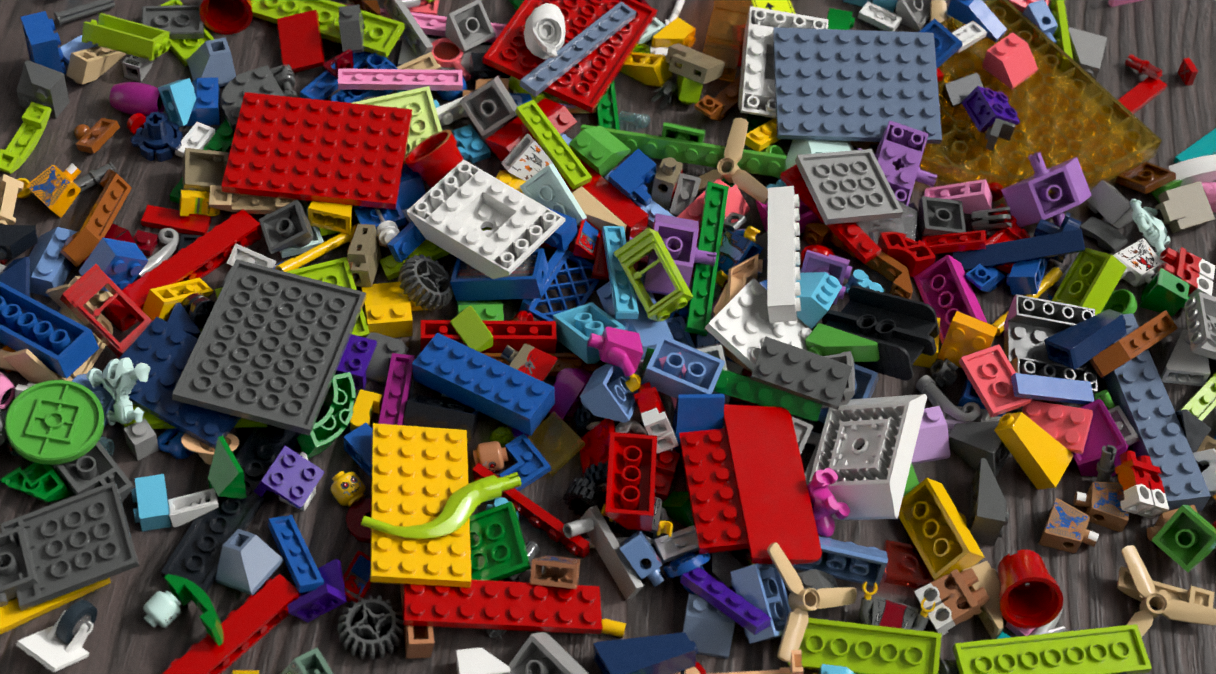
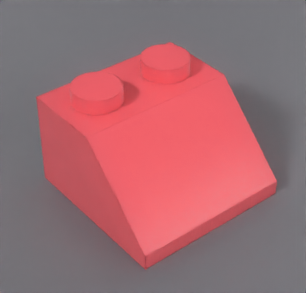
(1010, 61)

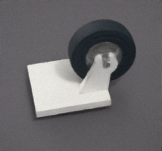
(63, 643)

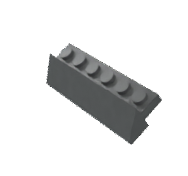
(93, 471)

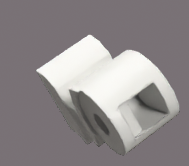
(1208, 457)

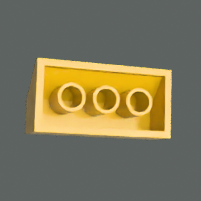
(938, 530)

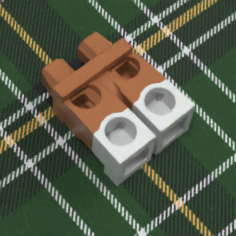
(952, 599)

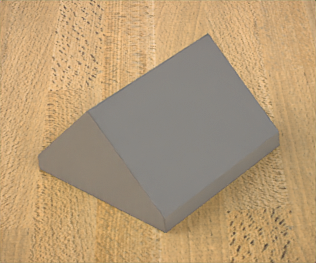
(913, 12)
(469, 26)

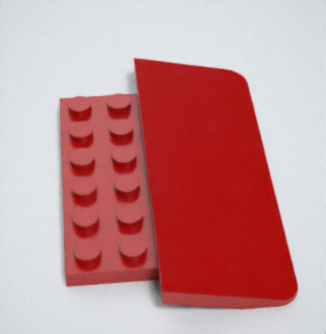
(750, 486)

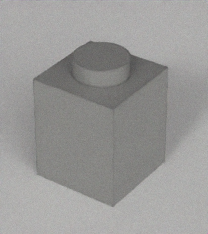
(141, 439)

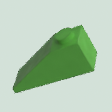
(831, 341)

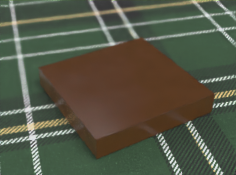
(1145, 177)

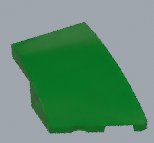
(38, 481)

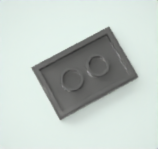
(179, 20)

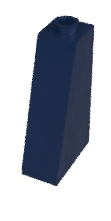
(1086, 339)
(646, 654)

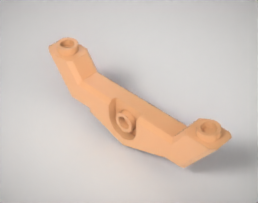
(737, 280)

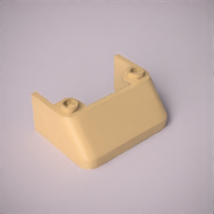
(33, 369)

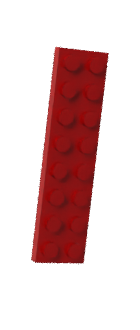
(504, 607)

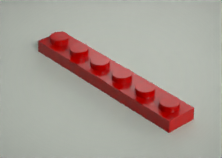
(848, 233)
(538, 516)

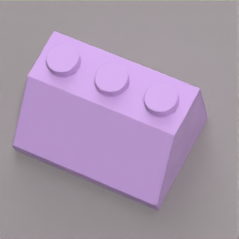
(932, 438)

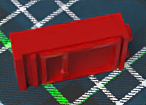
(85, 289)

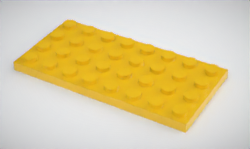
(410, 486)

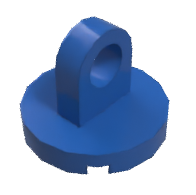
(685, 564)

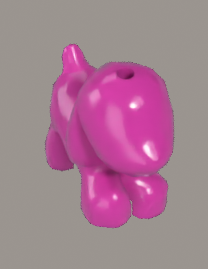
(824, 502)

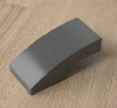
(1106, 236)

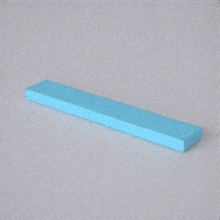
(621, 288)

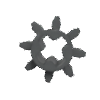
(943, 372)

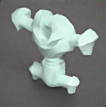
(1151, 227)
(119, 380)

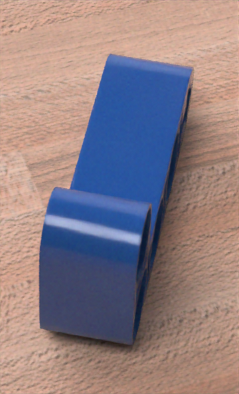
(373, 62)

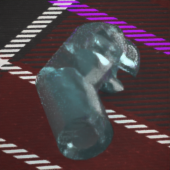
(638, 120)

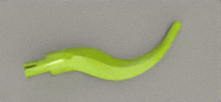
(456, 511)

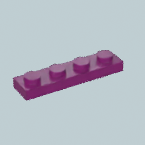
(397, 389)

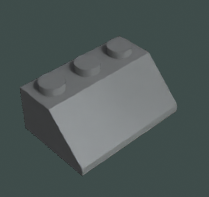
(543, 656)

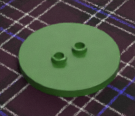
(54, 422)

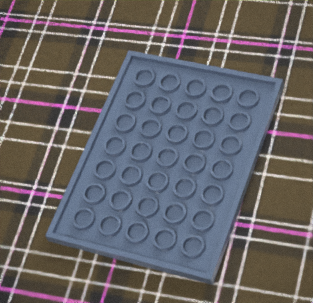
(854, 83)

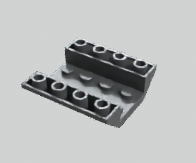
(1031, 322)

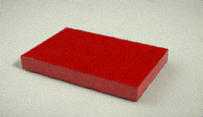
(301, 41)

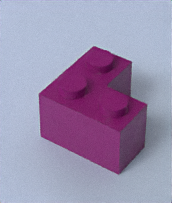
(568, 388)

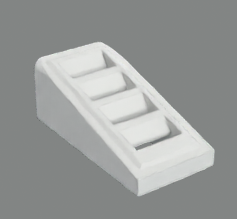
(188, 506)

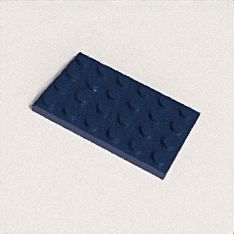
(167, 353)

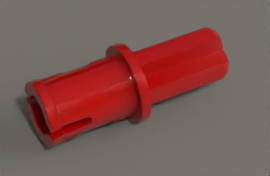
(1144, 67)

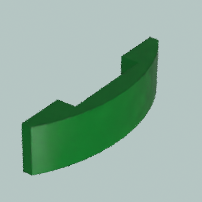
(188, 591)

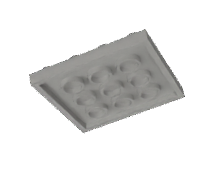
(848, 186)

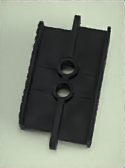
(898, 325)

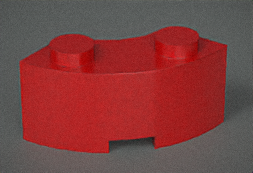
(912, 254)

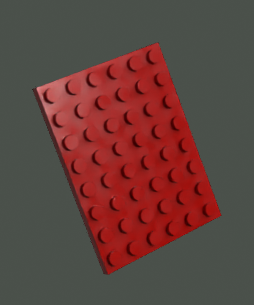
(593, 75)
(318, 151)

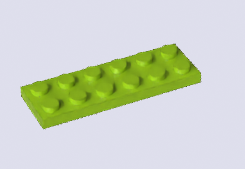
(869, 648)

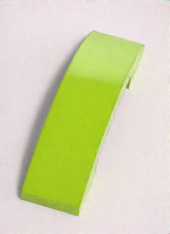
(26, 138)

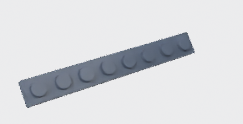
(577, 49)

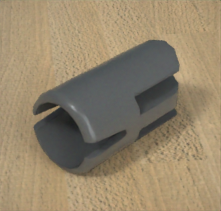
(984, 220)

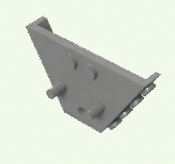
(1201, 324)

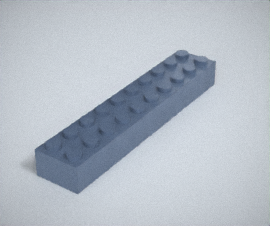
(1147, 406)

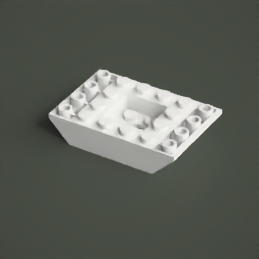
(757, 64)
(471, 200)
(877, 474)

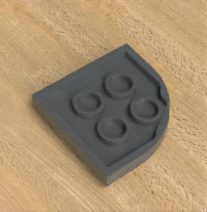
(252, 81)

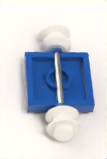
(385, 220)

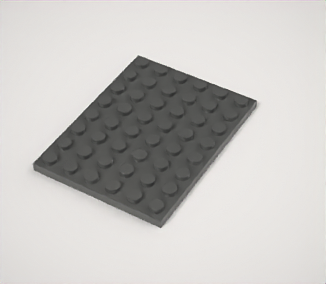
(270, 347)

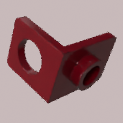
(341, 61)

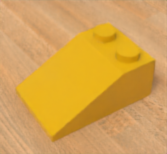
(388, 310)

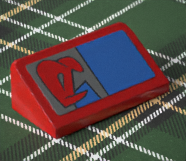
(587, 240)
(357, 577)

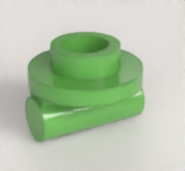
(1106, 398)

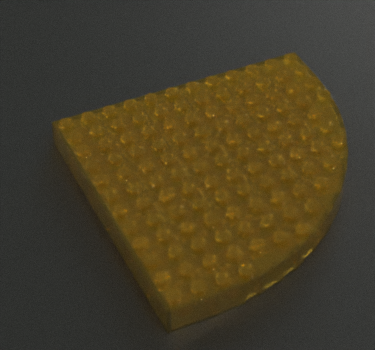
(1059, 114)

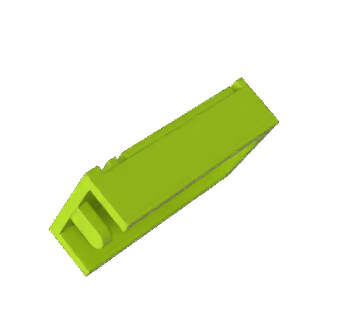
(126, 37)
(637, 249)

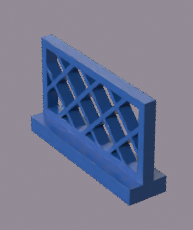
(555, 265)

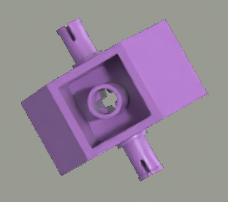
(903, 149)
(1030, 197)
(681, 240)

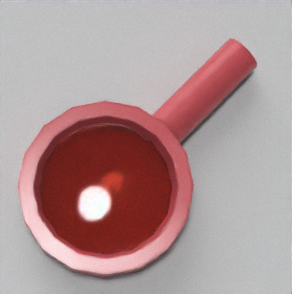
(449, 55)

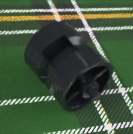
(198, 308)

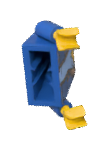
(735, 249)

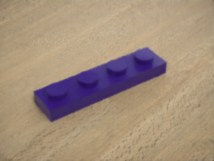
(726, 600)

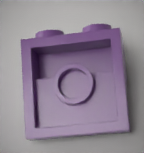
(831, 265)

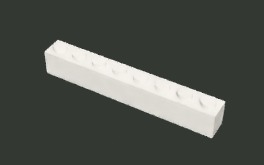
(782, 255)

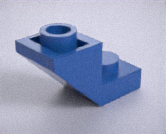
(985, 278)

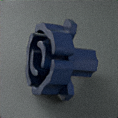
(157, 134)
(1046, 228)

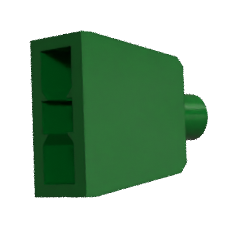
(1165, 293)

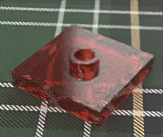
(905, 566)

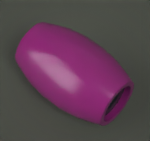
(136, 98)

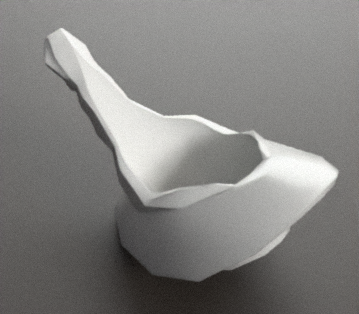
(545, 31)

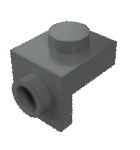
(1000, 129)

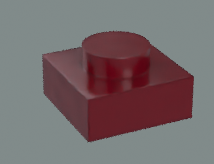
(146, 242)

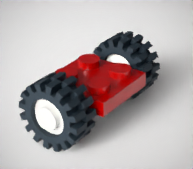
(596, 435)

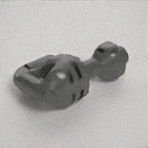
(285, 79)

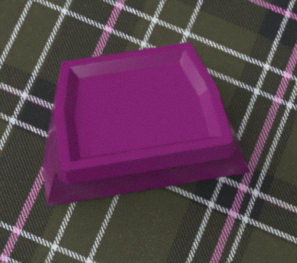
(1101, 432)

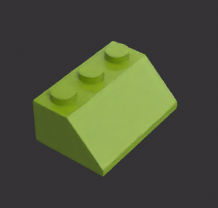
(1090, 280)

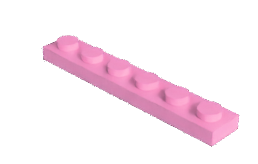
(399, 79)

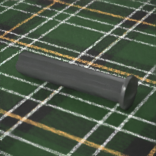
(82, 11)

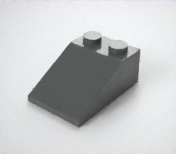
(986, 506)

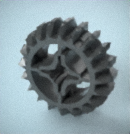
(426, 282)
(362, 637)

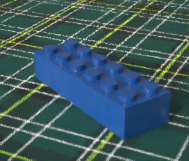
(45, 332)
(484, 383)

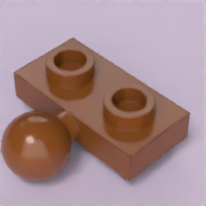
(92, 139)

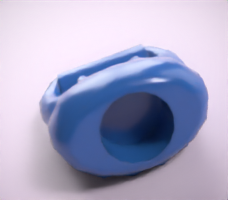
(174, 446)

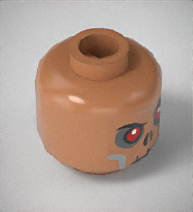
(490, 455)

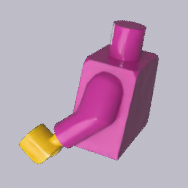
(620, 349)

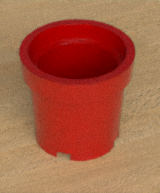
(226, 15)
(435, 157)
(1029, 604)

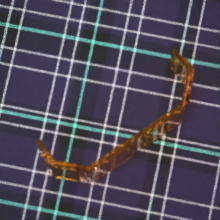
(727, 33)

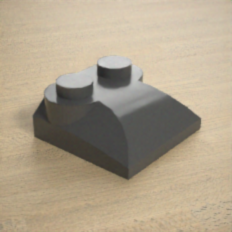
(940, 216)
(286, 227)
(380, 362)

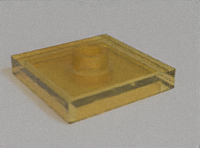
(556, 442)

